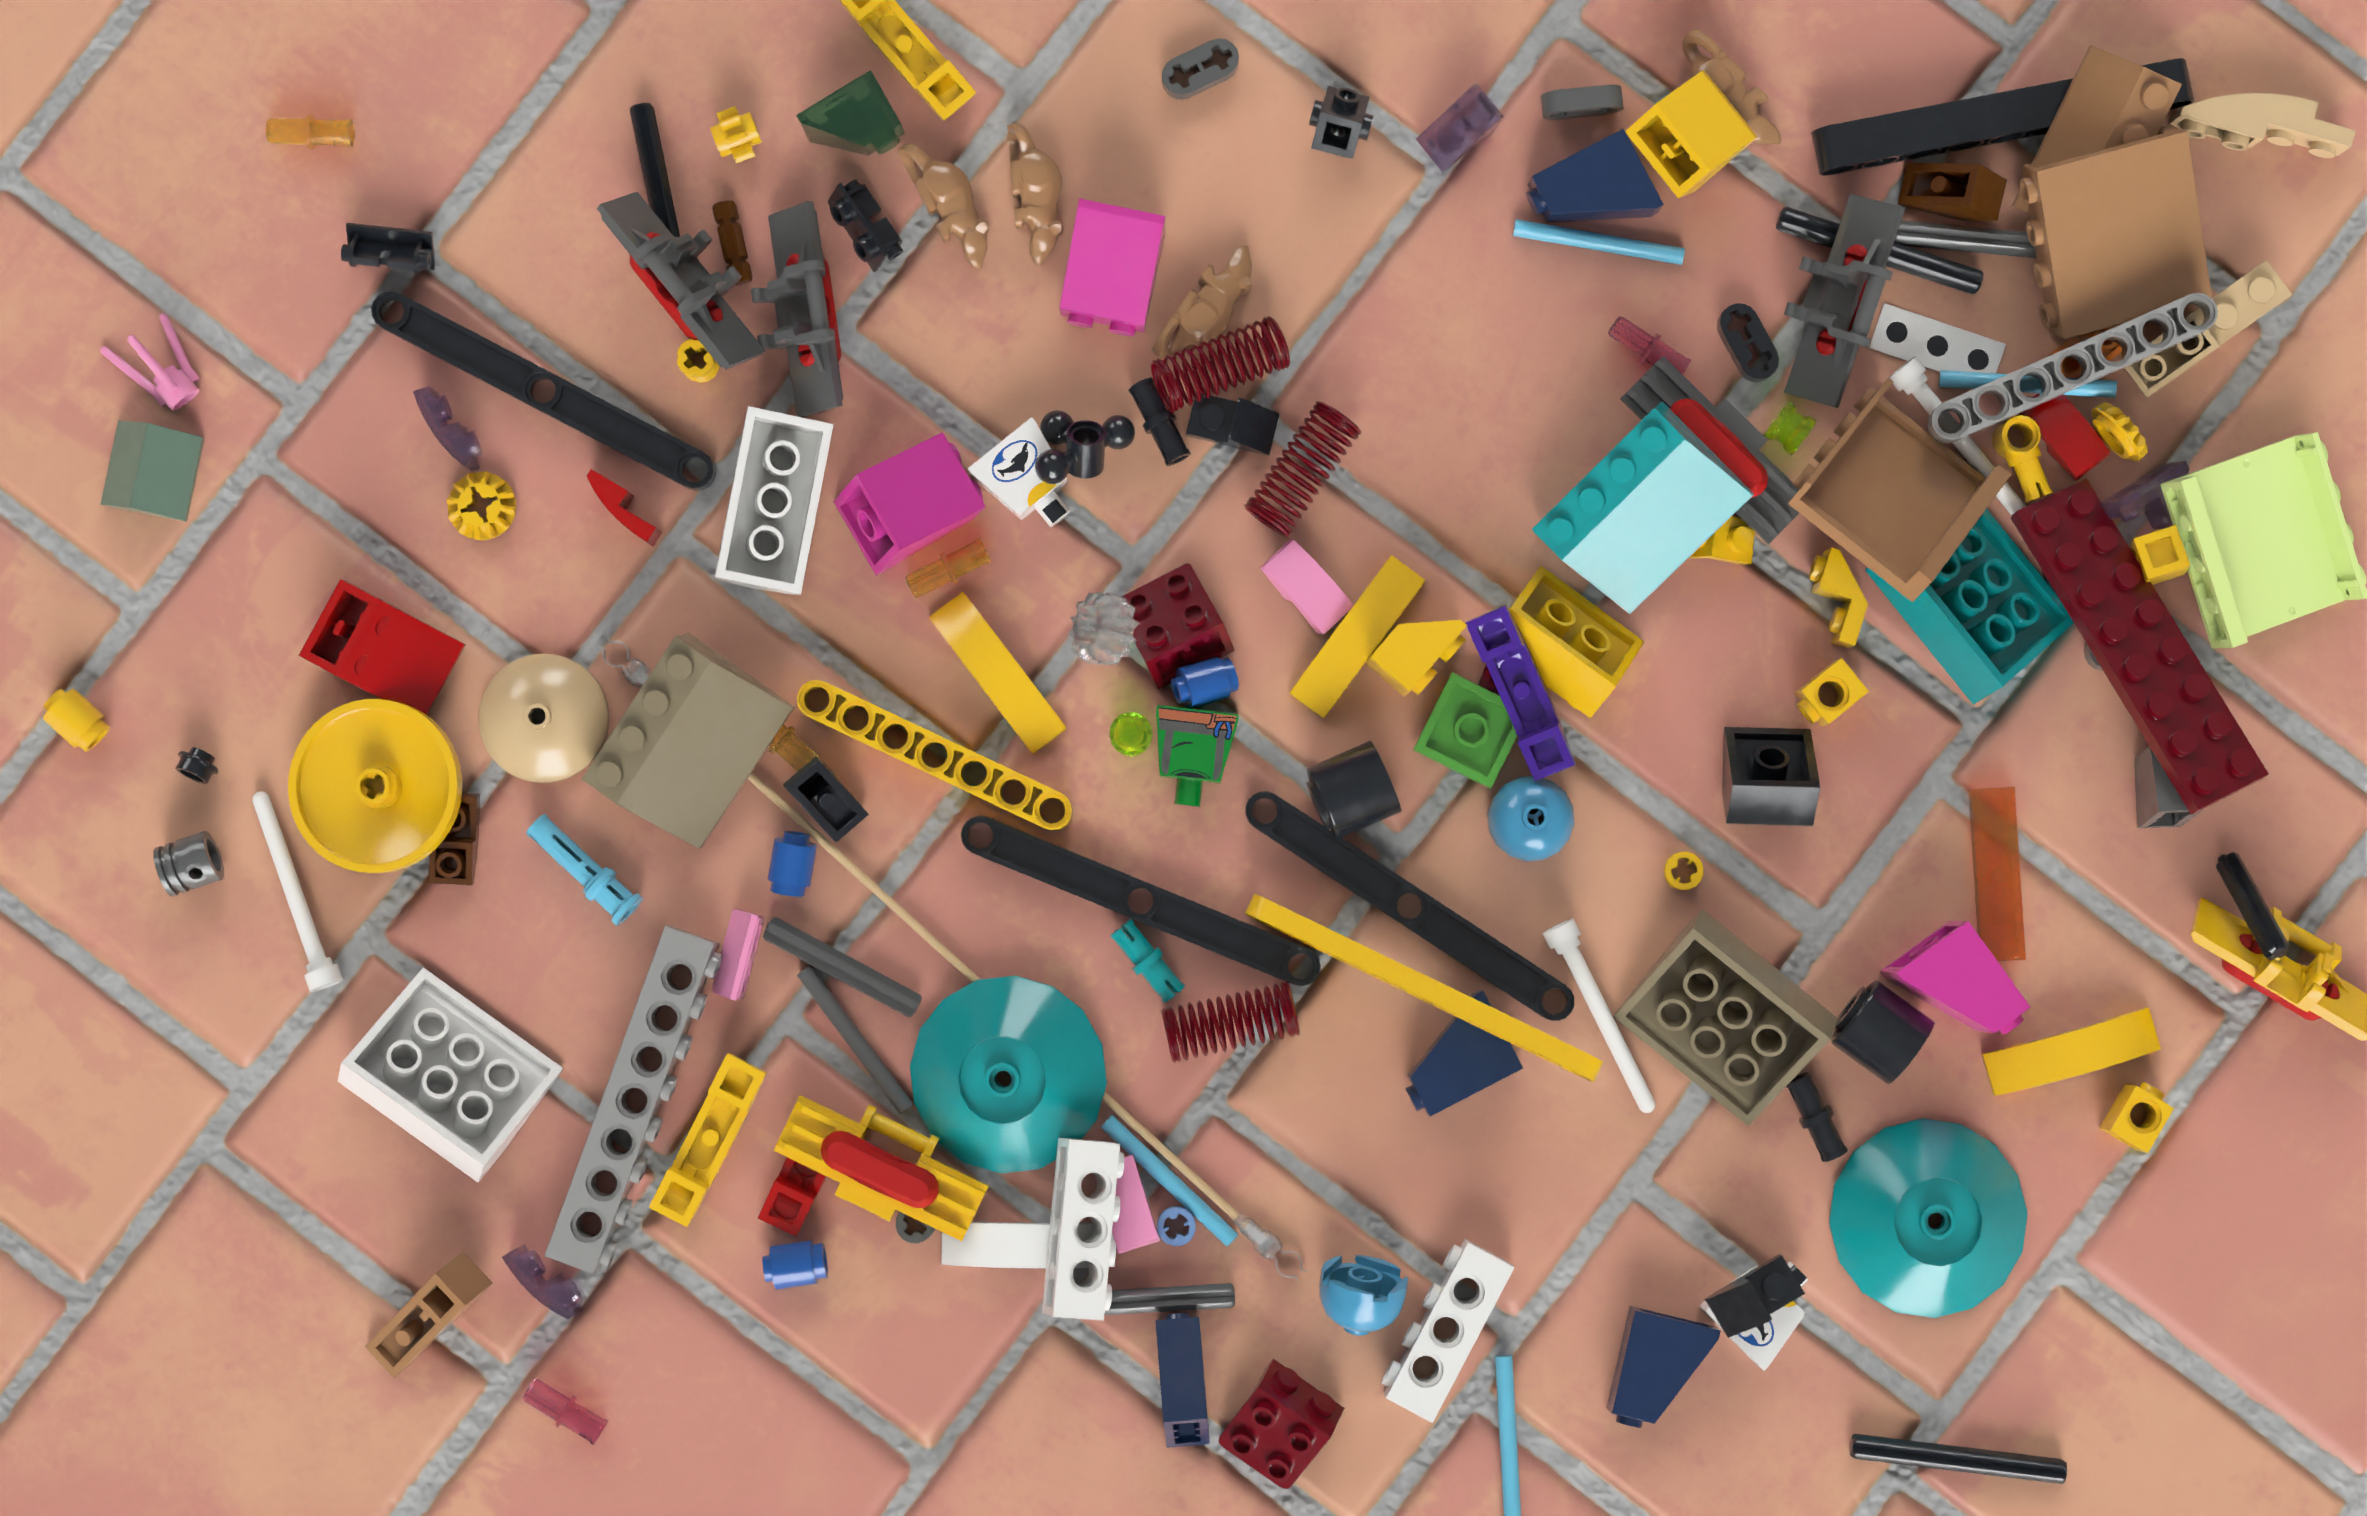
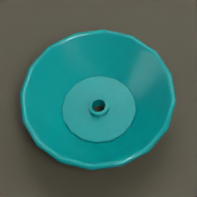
(1013, 1029)
(1885, 1207)

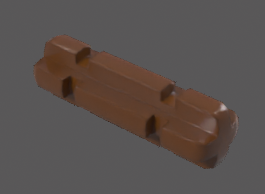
(732, 239)

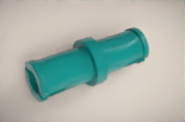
(1147, 961)

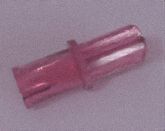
(1646, 346)
(564, 1410)

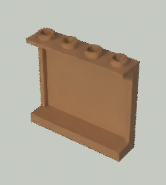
(2115, 233)
(1893, 494)

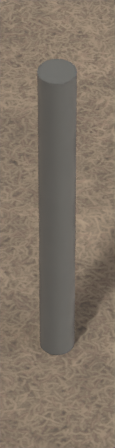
(855, 1039)

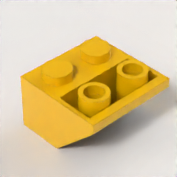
(1691, 134)
(1412, 649)

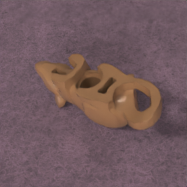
(1729, 79)
(1039, 185)
(949, 193)
(1209, 310)

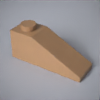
(428, 1314)

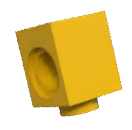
(2161, 555)
(1845, 682)
(2118, 1120)

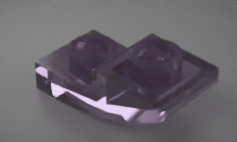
(454, 437)
(556, 1294)

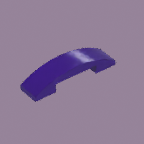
(1522, 692)

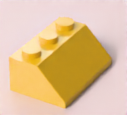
(1573, 641)

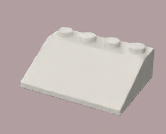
(449, 1074)

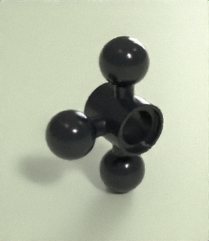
(1084, 445)

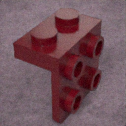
(1281, 1425)

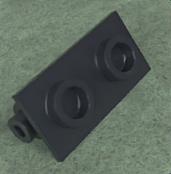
(852, 208)
(388, 246)

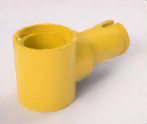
(2023, 459)

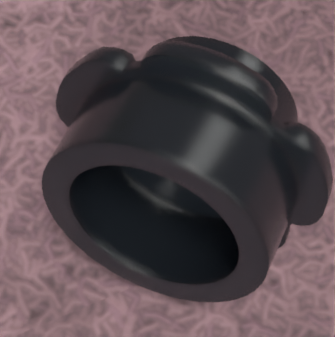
(196, 765)

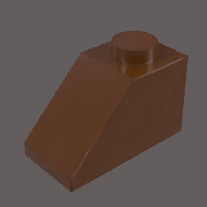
(1953, 190)

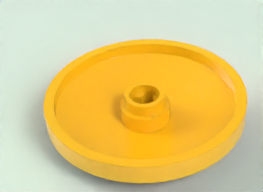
(375, 786)

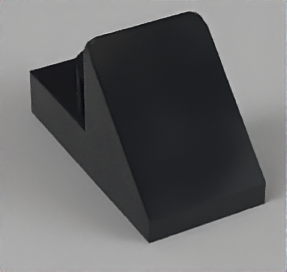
(1233, 424)
(826, 798)
(1754, 1296)

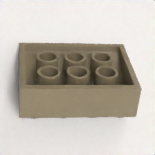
(688, 741)
(1726, 1018)

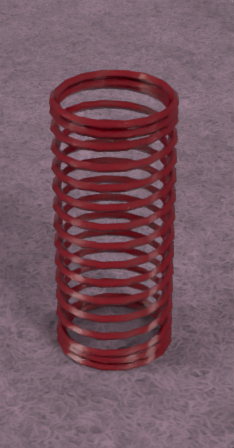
(1175, 386)
(1336, 420)
(1172, 1028)

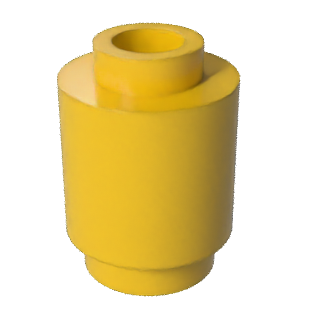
(75, 719)

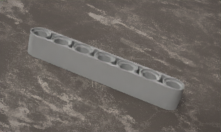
(2092, 362)

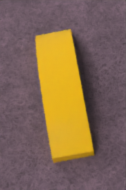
(912, 54)
(1357, 636)
(997, 672)
(2071, 1052)
(708, 1140)

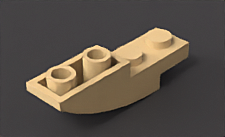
(2247, 117)
(2237, 309)

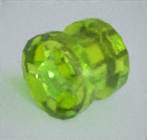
(1790, 428)
(1133, 740)

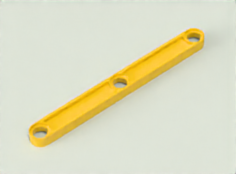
(1424, 988)

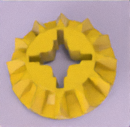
(2119, 432)
(499, 513)

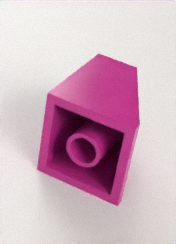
(1112, 267)
(909, 502)
(1960, 978)

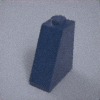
(1595, 185)
(1460, 1065)
(1655, 1363)
(1182, 1380)

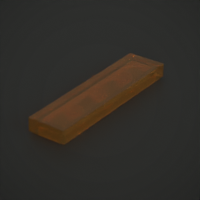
(1997, 871)

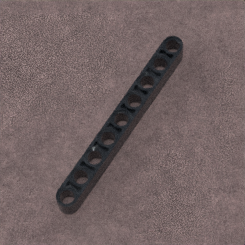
(1956, 124)

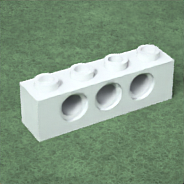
(1069, 1206)
(1427, 1394)

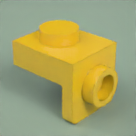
(1730, 543)

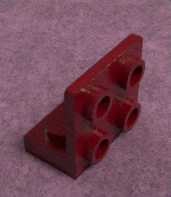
(1176, 624)

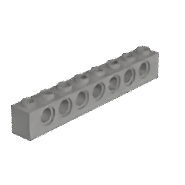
(569, 1239)

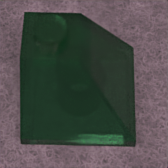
(854, 119)

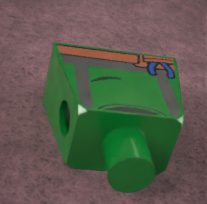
(1193, 748)

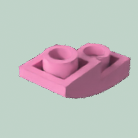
(1307, 586)

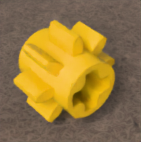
(735, 134)

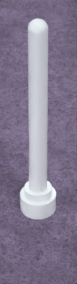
(1913, 380)
(1566, 942)
(320, 970)

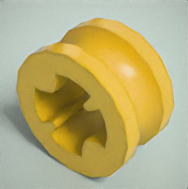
(1694, 879)

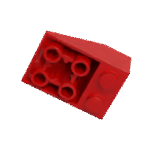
(381, 648)

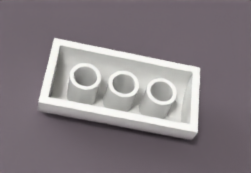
(773, 501)

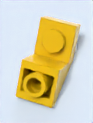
(1835, 581)

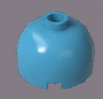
(1510, 824)
(1362, 1294)

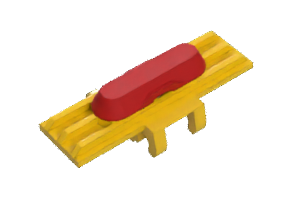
(2306, 990)
(876, 1177)

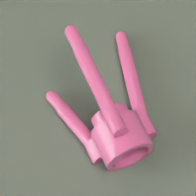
(173, 386)

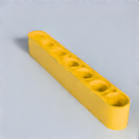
(919, 740)

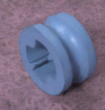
(1179, 1239)

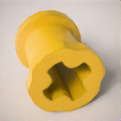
(686, 366)

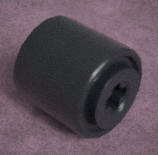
(1352, 790)
(1881, 1031)

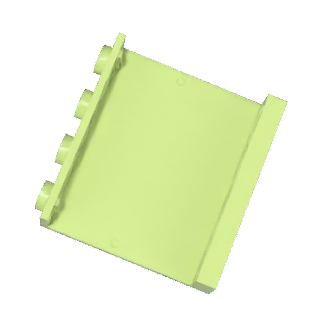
(2265, 538)

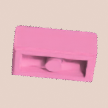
(738, 954)
(1135, 1222)

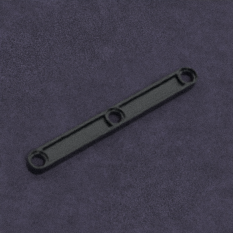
(518, 377)
(1112, 889)
(1434, 922)

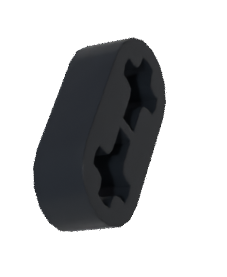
(1756, 337)

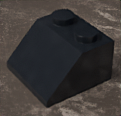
(1769, 776)

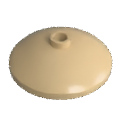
(572, 726)

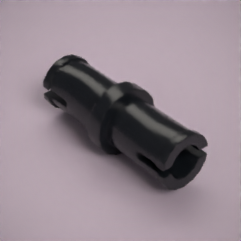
(1159, 422)
(1816, 1117)

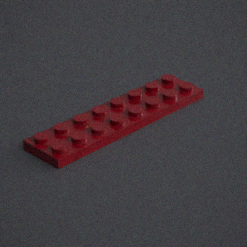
(2139, 646)

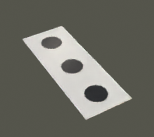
(1934, 343)

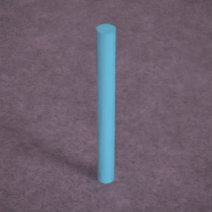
(1598, 242)
(2027, 384)
(1169, 1181)
(1508, 1435)

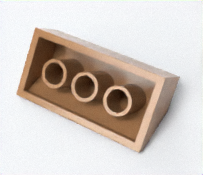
(2104, 108)

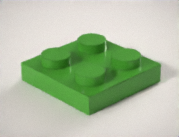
(1468, 731)

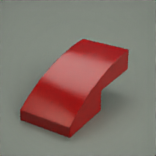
(2068, 436)
(617, 500)
(791, 1197)

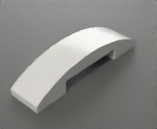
(1004, 1245)

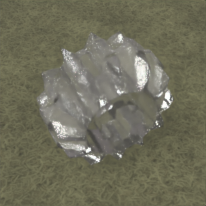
(1103, 628)

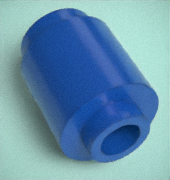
(1204, 682)
(792, 864)
(795, 1264)

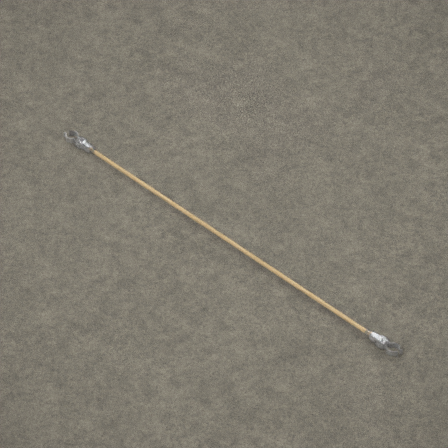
(1264, 1241)

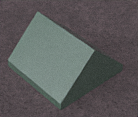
(152, 470)

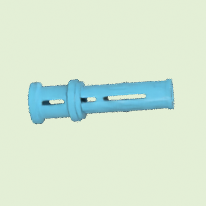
(598, 882)

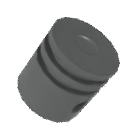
(188, 863)

